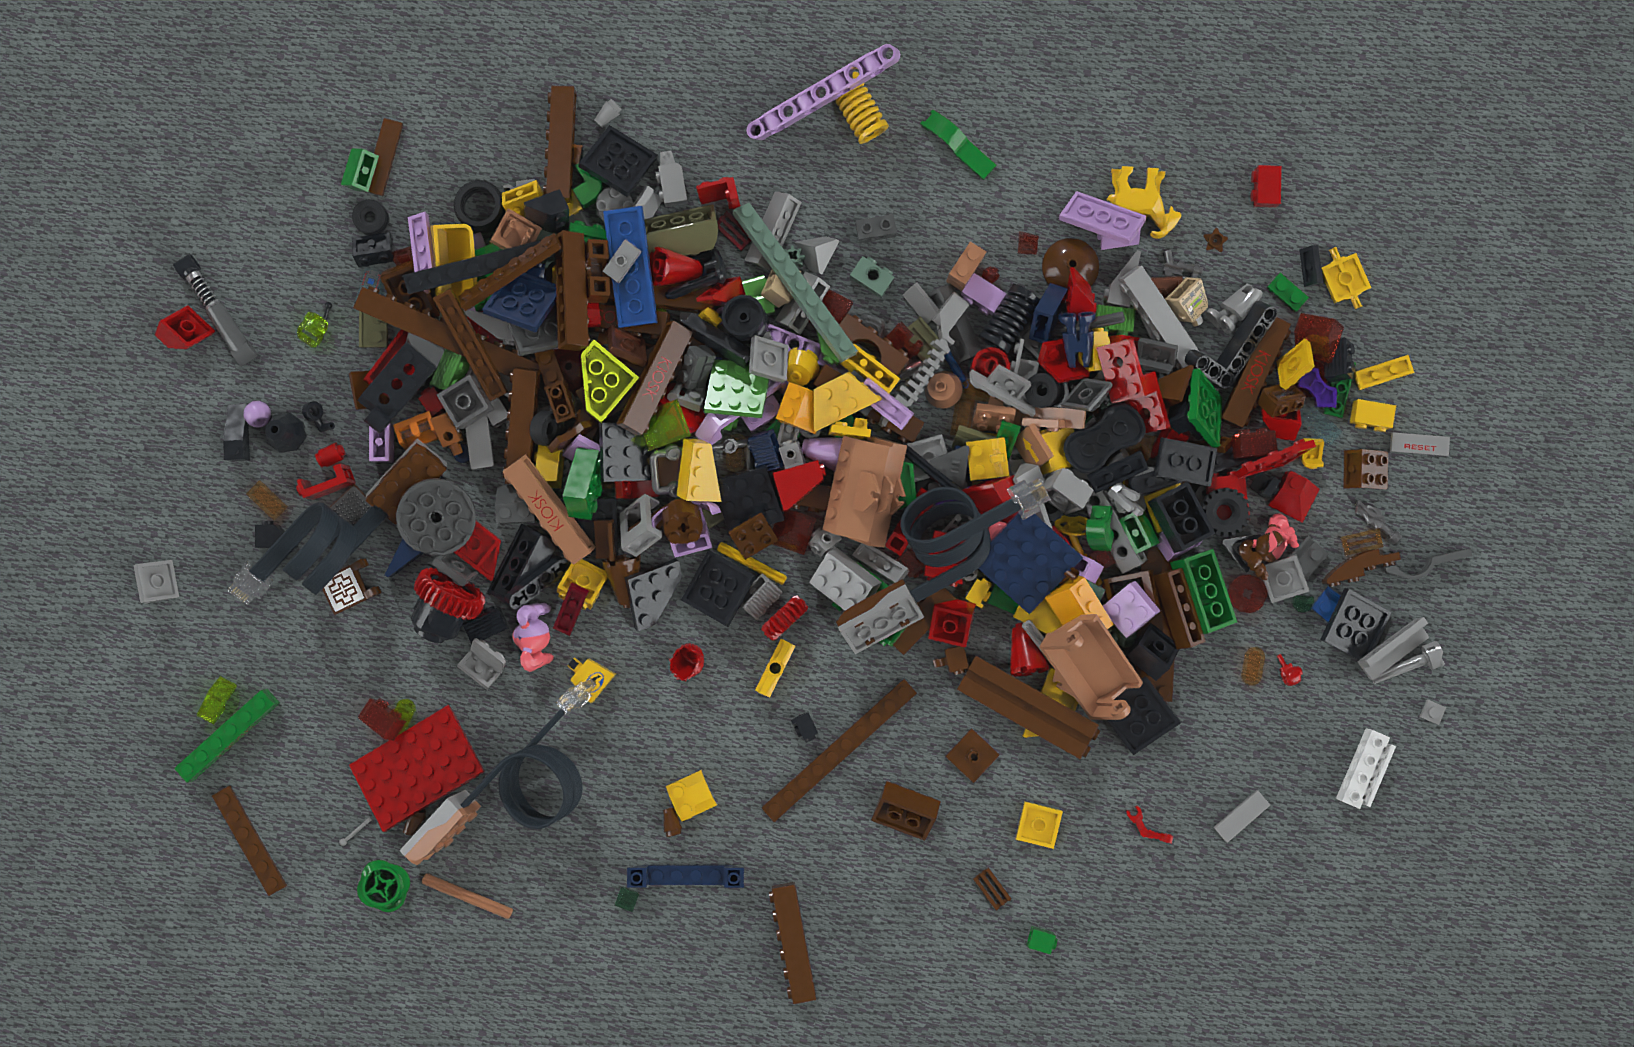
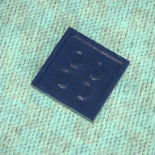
(523, 302)

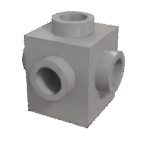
(823, 542)

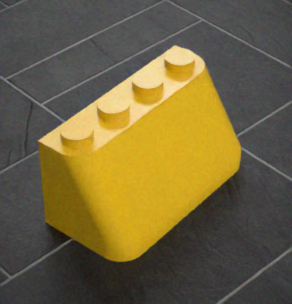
(450, 245)

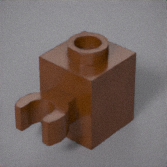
(955, 660)

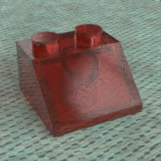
(1321, 333)

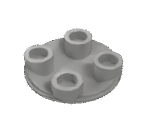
(611, 200)

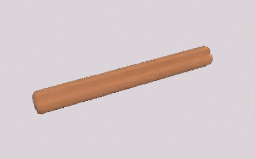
(467, 896)

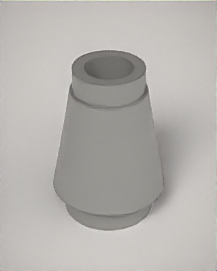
(607, 113)

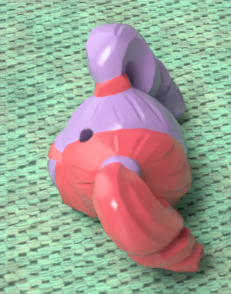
(532, 636)

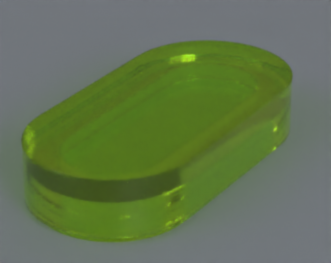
(407, 708)

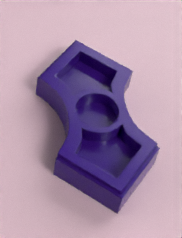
(1323, 395)

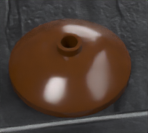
(1057, 258)

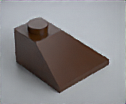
(1174, 386)

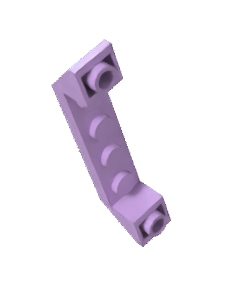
(713, 423)

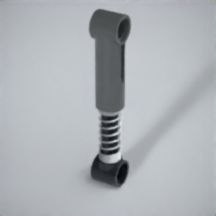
(240, 347)

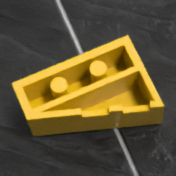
(698, 472)

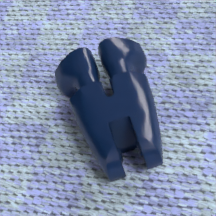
(1078, 340)

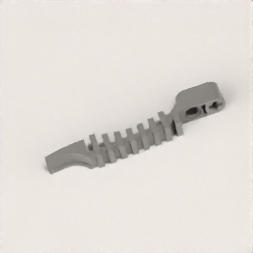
(945, 320)

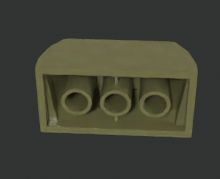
(683, 231)

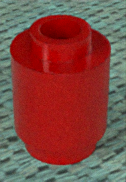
(330, 455)

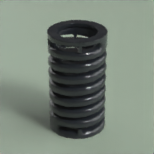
(1018, 314)

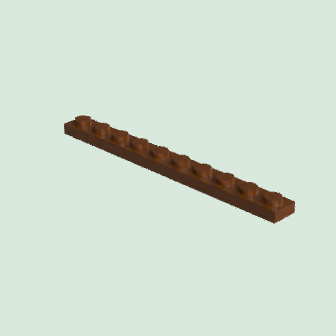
(839, 750)

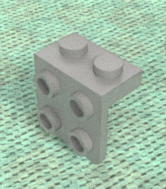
(482, 663)

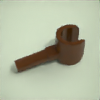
(1072, 575)

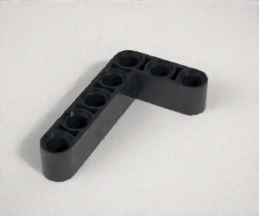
(1238, 350)

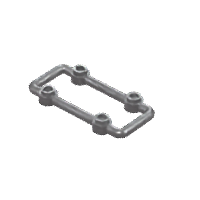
(673, 452)

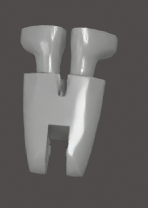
(1234, 308)

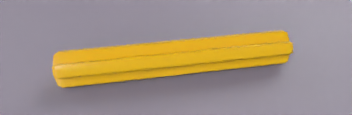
(752, 563)

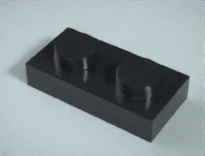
(1311, 266)

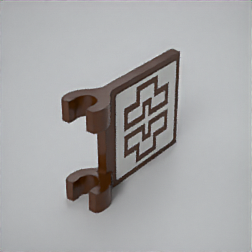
(348, 588)

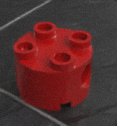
(988, 359)

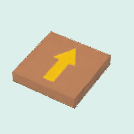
(1033, 446)

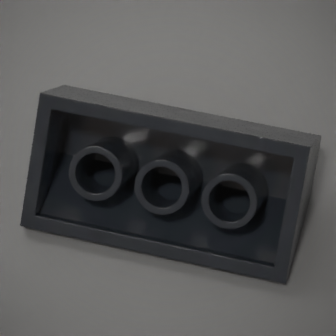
(525, 556)

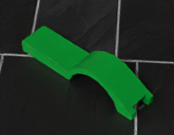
(959, 144)

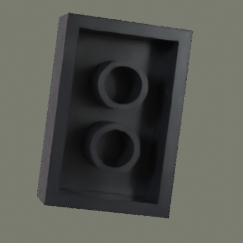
(1181, 517)

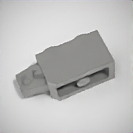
(671, 180)

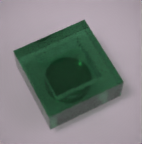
(627, 899)

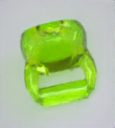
(315, 325)

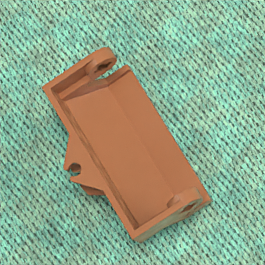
(865, 489)
(1091, 667)

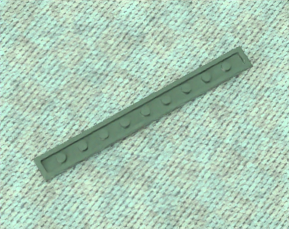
(795, 282)

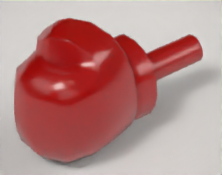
(1290, 674)

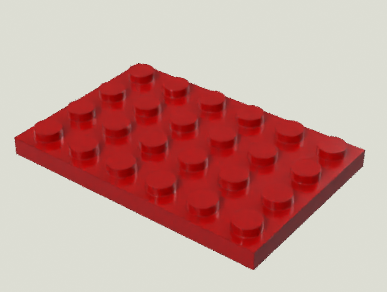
(416, 768)

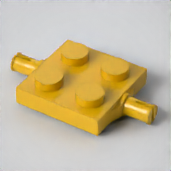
(1345, 278)

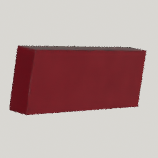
(570, 609)

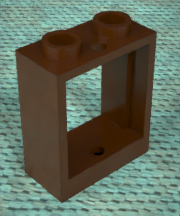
(1148, 582)

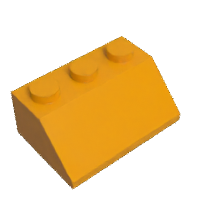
(1076, 599)

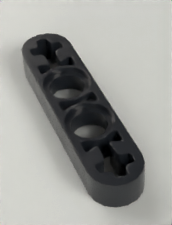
(538, 584)

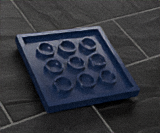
(1028, 560)

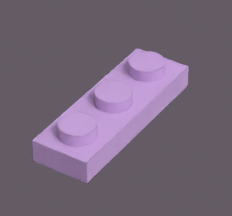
(889, 406)

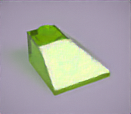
(666, 426)

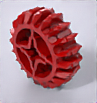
(784, 617)

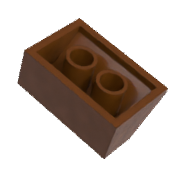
(906, 810)

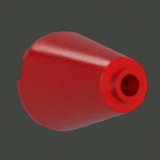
(672, 267)
(1025, 654)

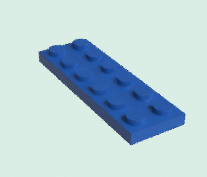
(635, 292)

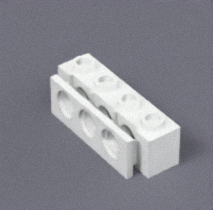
(1364, 769)

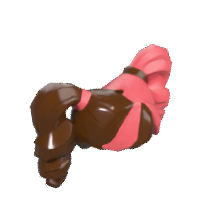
(1268, 546)

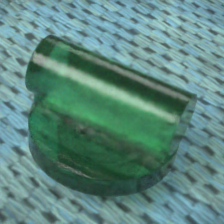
(1303, 603)

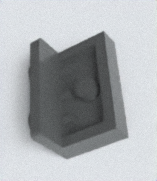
(1157, 355)

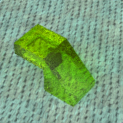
(215, 700)

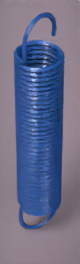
(955, 367)

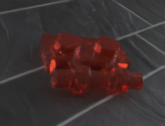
(901, 337)

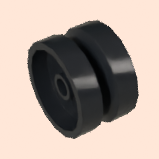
(744, 318)

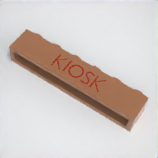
(548, 509)

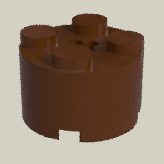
(682, 522)

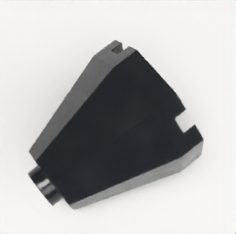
(285, 432)

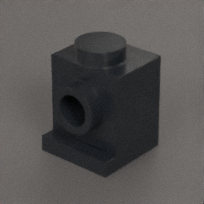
(805, 727)

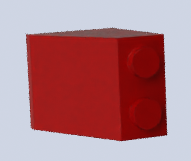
(798, 482)
(991, 494)

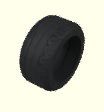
(462, 197)

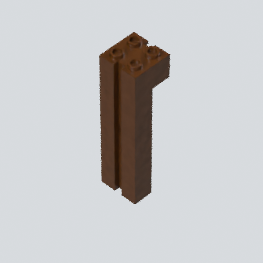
(1029, 708)

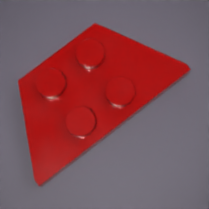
(481, 551)

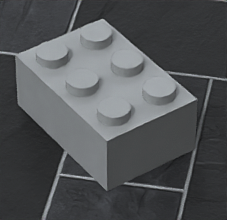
(844, 580)

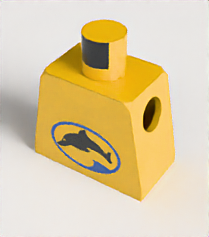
(592, 670)

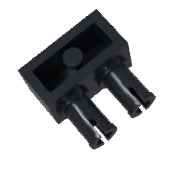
(1178, 417)

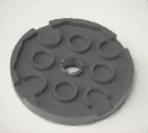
(442, 497)

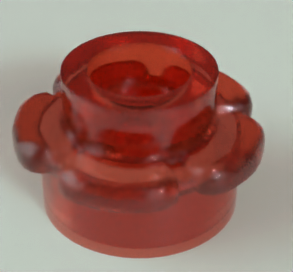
(990, 274)

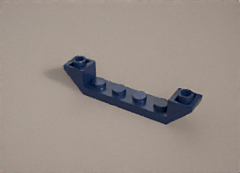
(646, 875)

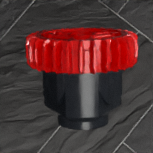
(443, 605)

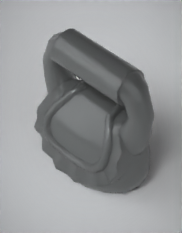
(875, 322)

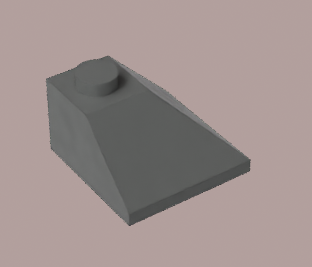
(1087, 395)

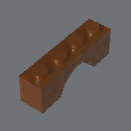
(891, 358)

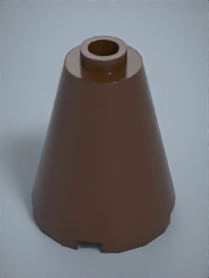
(616, 573)

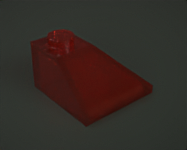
(794, 531)

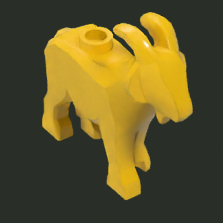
(1144, 201)

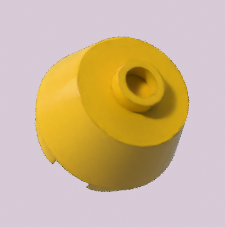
(802, 366)

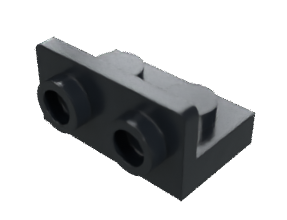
(372, 249)

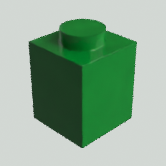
(1041, 940)

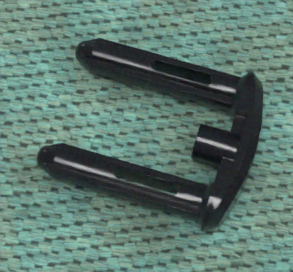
(715, 264)

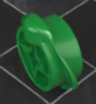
(366, 893)

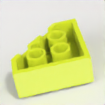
(604, 380)

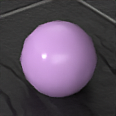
(256, 412)

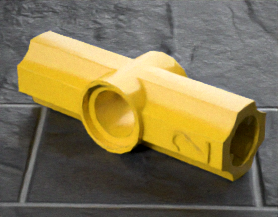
(781, 656)

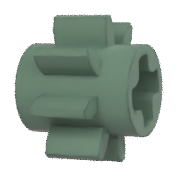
(794, 252)
(1121, 640)

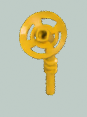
(1073, 530)

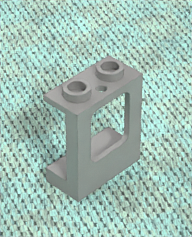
(643, 534)

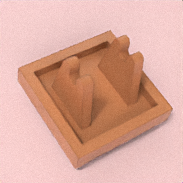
(514, 231)
(990, 415)

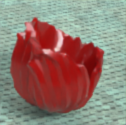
(687, 662)

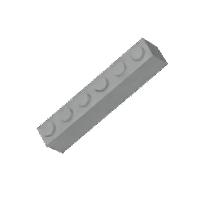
(1156, 312)

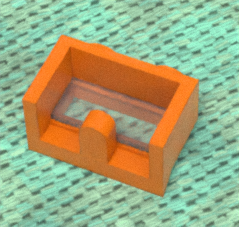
(415, 427)

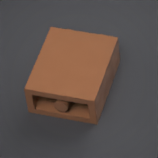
(966, 266)

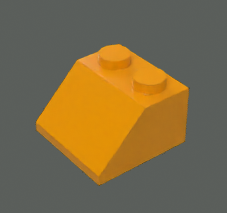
(797, 408)

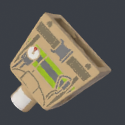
(1189, 301)

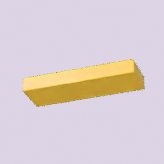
(1383, 372)

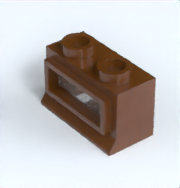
(1279, 401)

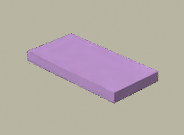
(1102, 218)

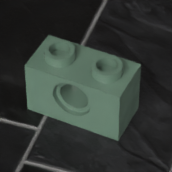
(877, 286)

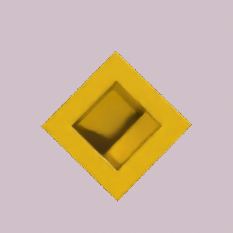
(979, 592)

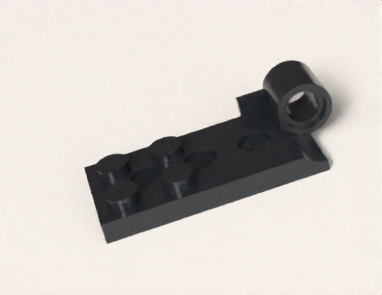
(383, 414)

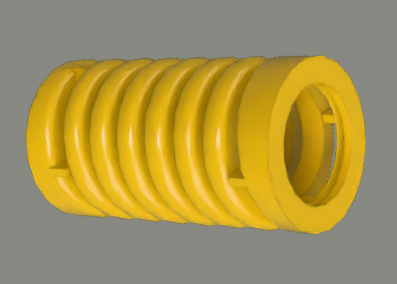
(864, 111)

